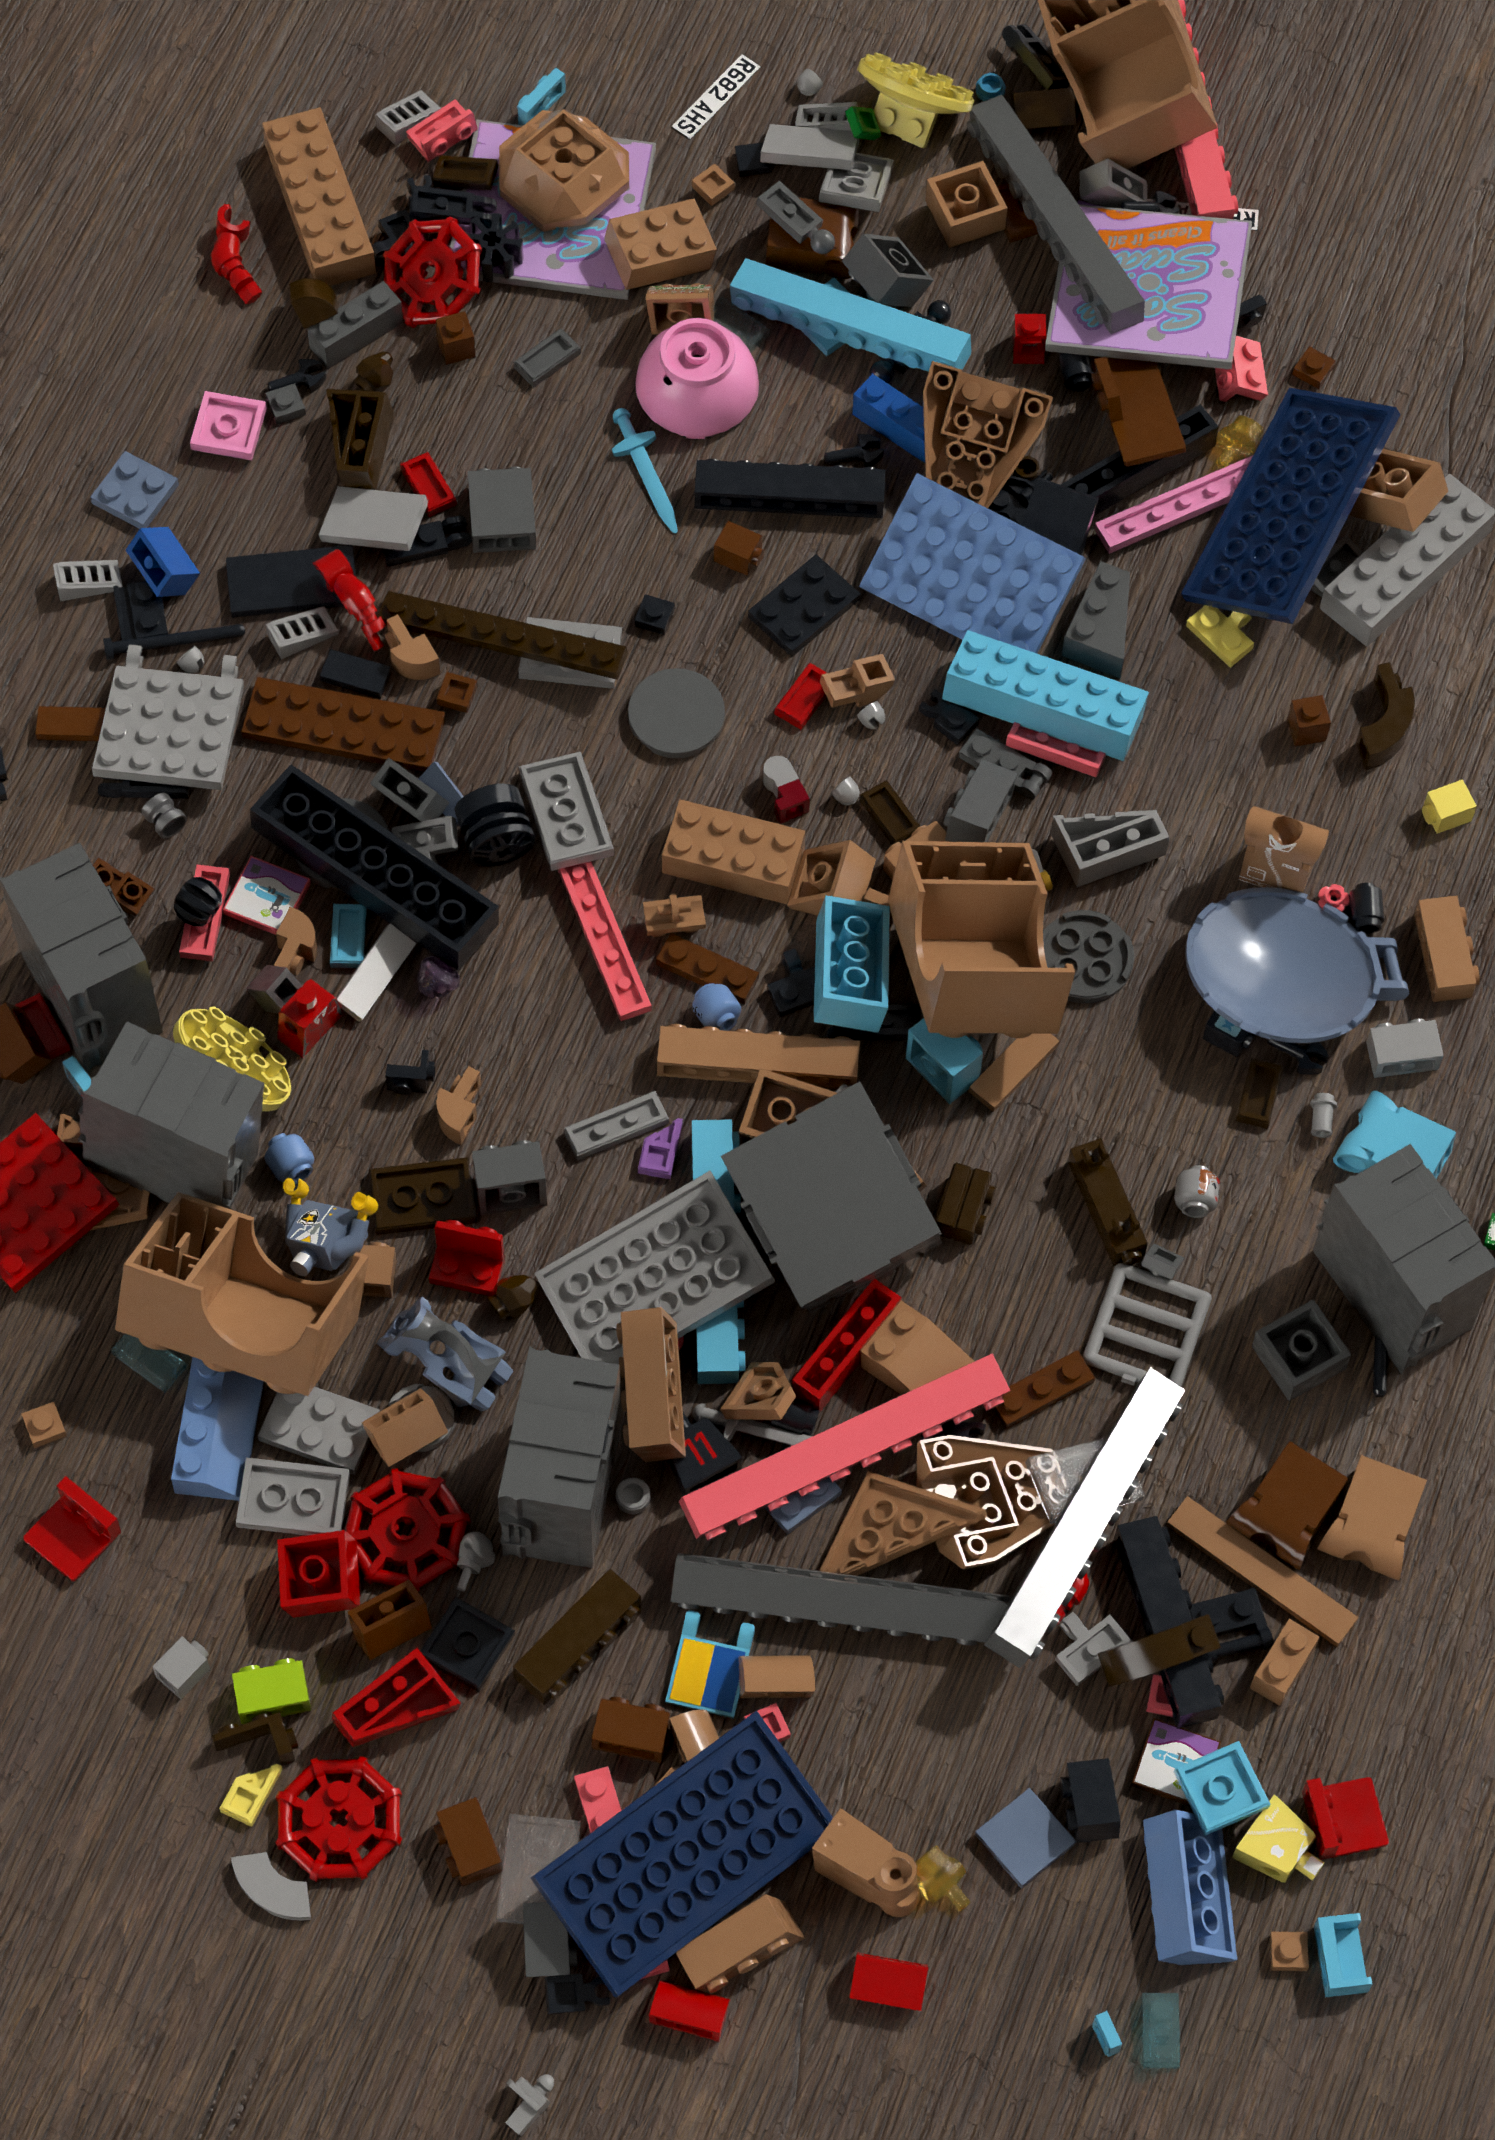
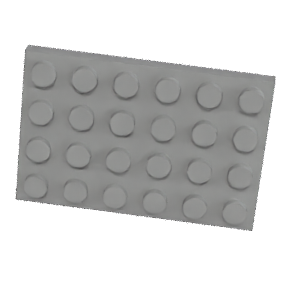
(671, 1255)

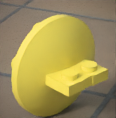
(911, 97)
(237, 1048)

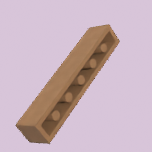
(741, 1053)

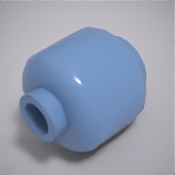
(716, 1006)
(289, 1157)

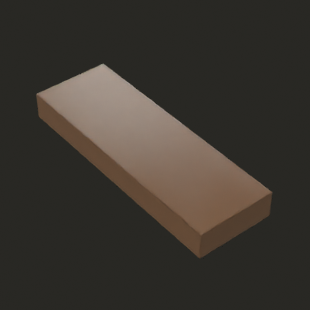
(1012, 1069)

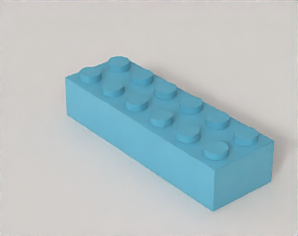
(1045, 695)

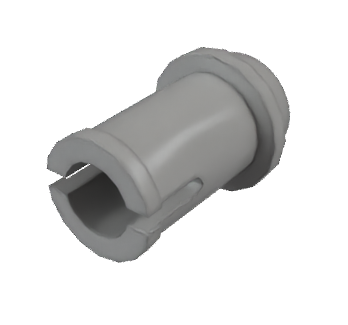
(1323, 1107)

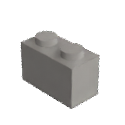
(1404, 1048)

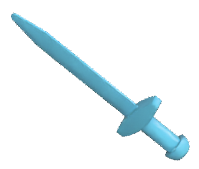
(635, 445)

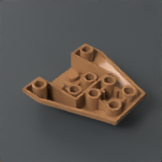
(977, 430)
(988, 1477)

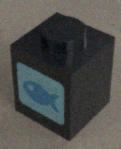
(1227, 1035)

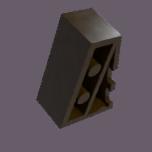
(360, 433)

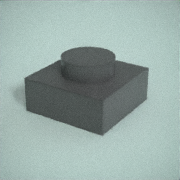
(285, 403)
(1162, 1262)

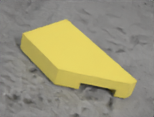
(250, 1794)

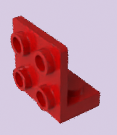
(467, 1257)
(73, 1531)
(1344, 1817)

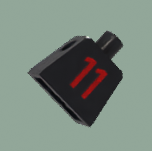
(707, 1457)

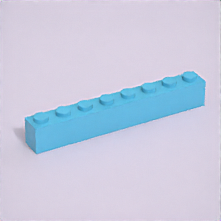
(847, 318)
(718, 1338)

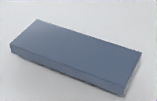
(440, 782)

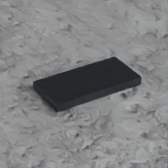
(280, 582)

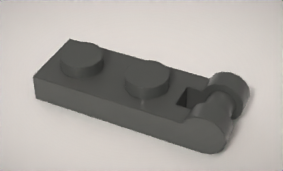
(984, 747)

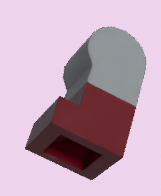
(785, 784)

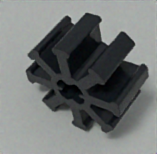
(498, 245)

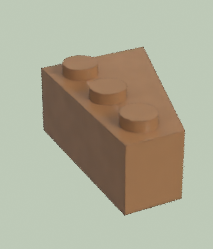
(739, 1943)

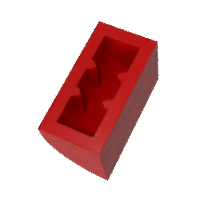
(889, 1981)
(689, 2010)

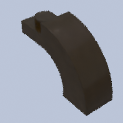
(1386, 737)
(1159, 1650)

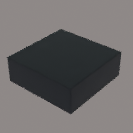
(749, 160)

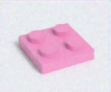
(228, 425)

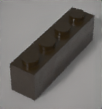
(577, 1636)

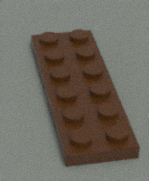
(342, 724)

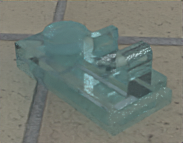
(1160, 2030)

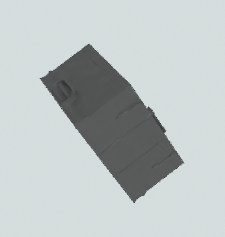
(81, 952)
(171, 1119)
(833, 1198)
(1404, 1256)
(560, 1458)

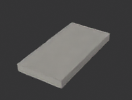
(566, 811)

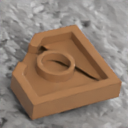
(760, 1394)

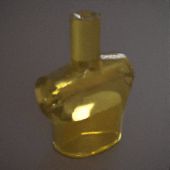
(1238, 440)
(939, 1877)

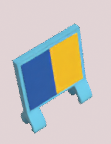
(707, 1671)

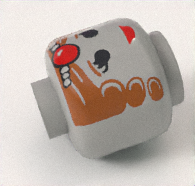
(1197, 1191)

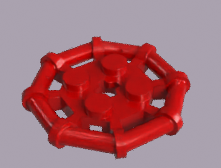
(447, 270)
(411, 1510)
(337, 1798)

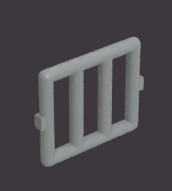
(1113, 1300)

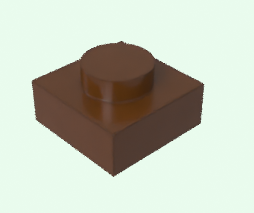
(1314, 367)
(457, 692)

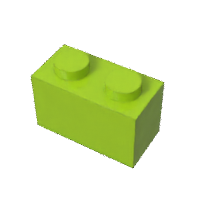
(271, 1689)

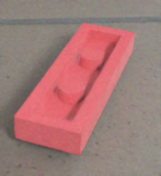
(1055, 750)
(201, 941)

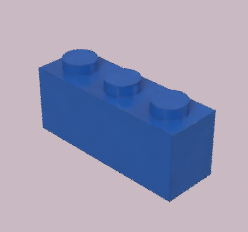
(891, 415)

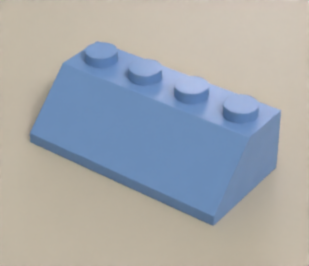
(215, 1432)
(1188, 1891)

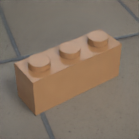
(1446, 948)

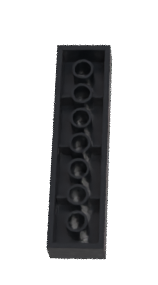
(374, 867)

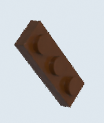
(706, 967)
(1044, 1389)

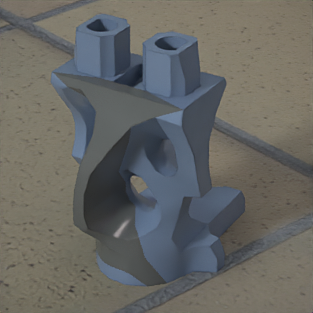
(465, 1354)

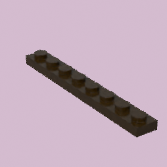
(505, 635)

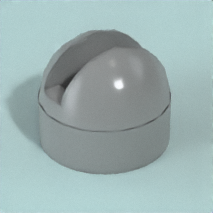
(809, 83)
(191, 660)
(870, 714)
(846, 792)

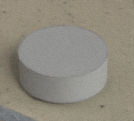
(632, 1496)

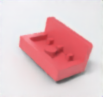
(442, 130)
(1246, 375)

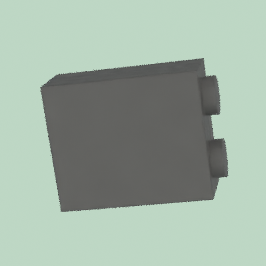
(501, 509)

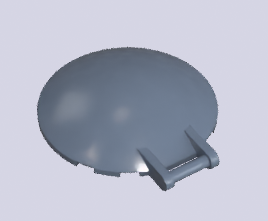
(1288, 966)

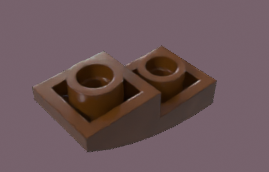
(128, 889)

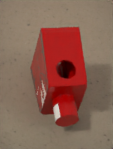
(311, 1013)

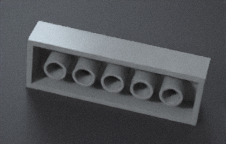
(1406, 564)

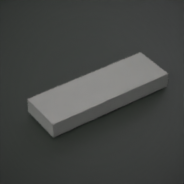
(616, 1125)

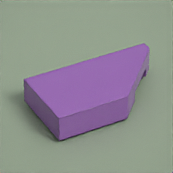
(660, 1151)

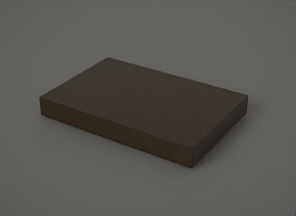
(421, 1194)

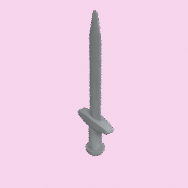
(747, 1426)

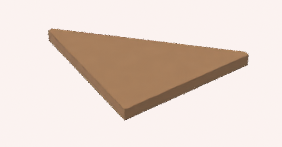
(892, 1521)

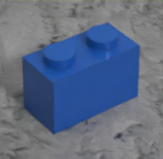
(162, 561)

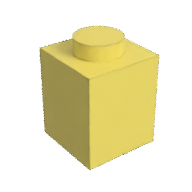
(1449, 806)

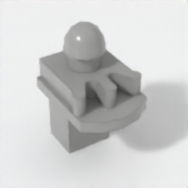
(533, 2103)

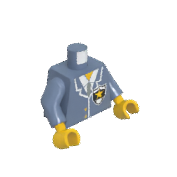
(324, 1233)

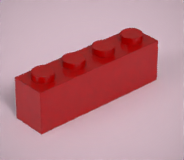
(841, 1348)

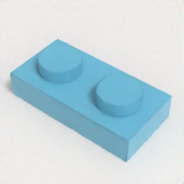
(545, 94)

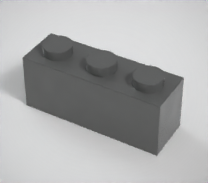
(356, 325)
(980, 804)

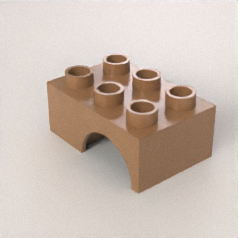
(1129, 75)
(976, 938)
(216, 1296)

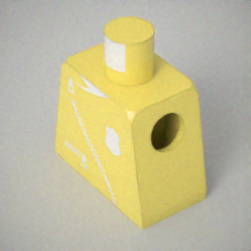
(1279, 1844)

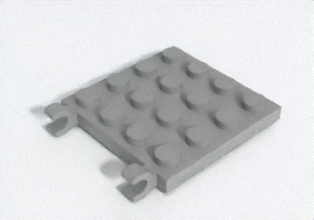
(168, 725)

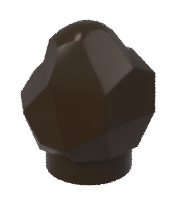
(375, 372)
(512, 1296)

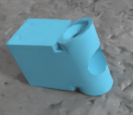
(1387, 1129)

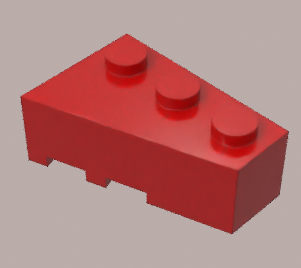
(395, 1701)

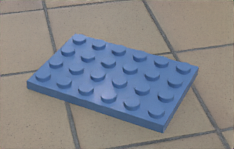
(970, 568)

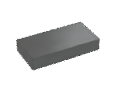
(547, 357)

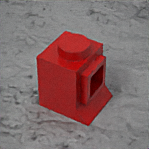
(1029, 338)

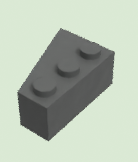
(1100, 622)

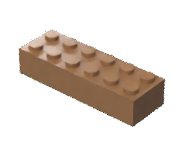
(319, 197)

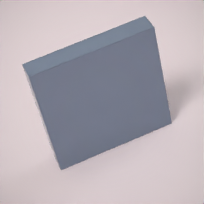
(1025, 1838)

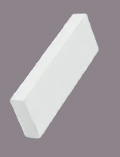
(375, 972)

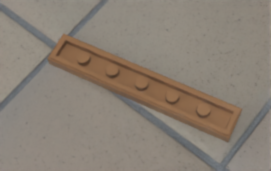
(1262, 1571)

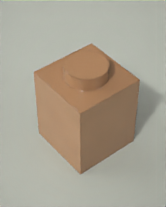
(380, 1270)

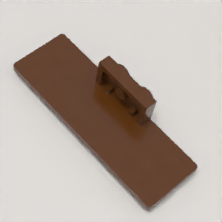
(1137, 409)

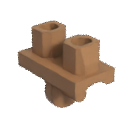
(674, 915)

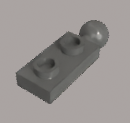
(796, 217)

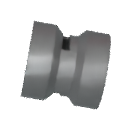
(162, 813)

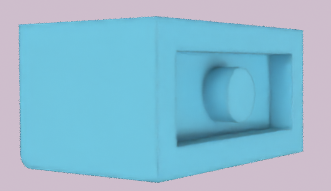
(1341, 1955)

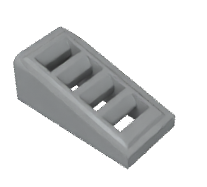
(826, 110)
(397, 132)
(78, 589)
(295, 644)

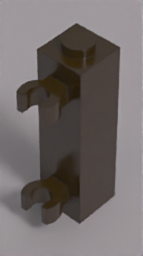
(1107, 1202)

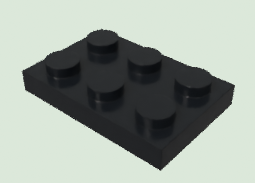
(804, 605)

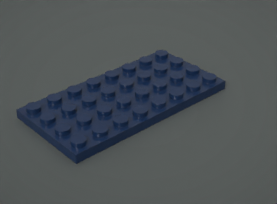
(1290, 505)
(684, 1853)

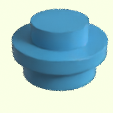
(990, 86)

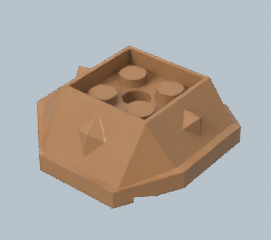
(561, 170)

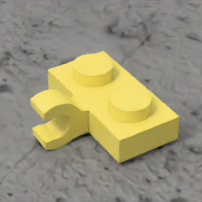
(1222, 633)

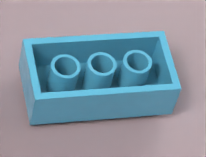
(851, 964)

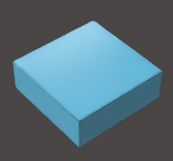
(1106, 2034)

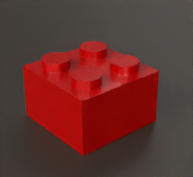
(318, 1573)

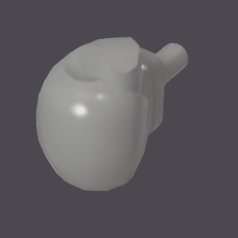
(474, 1554)

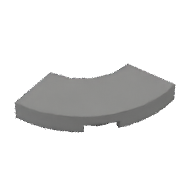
(269, 1889)

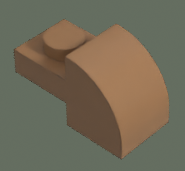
(410, 656)
(862, 683)
(296, 941)
(455, 1108)

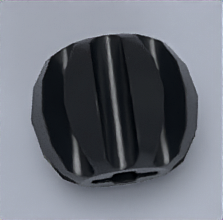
(197, 901)

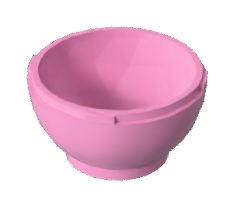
(705, 391)

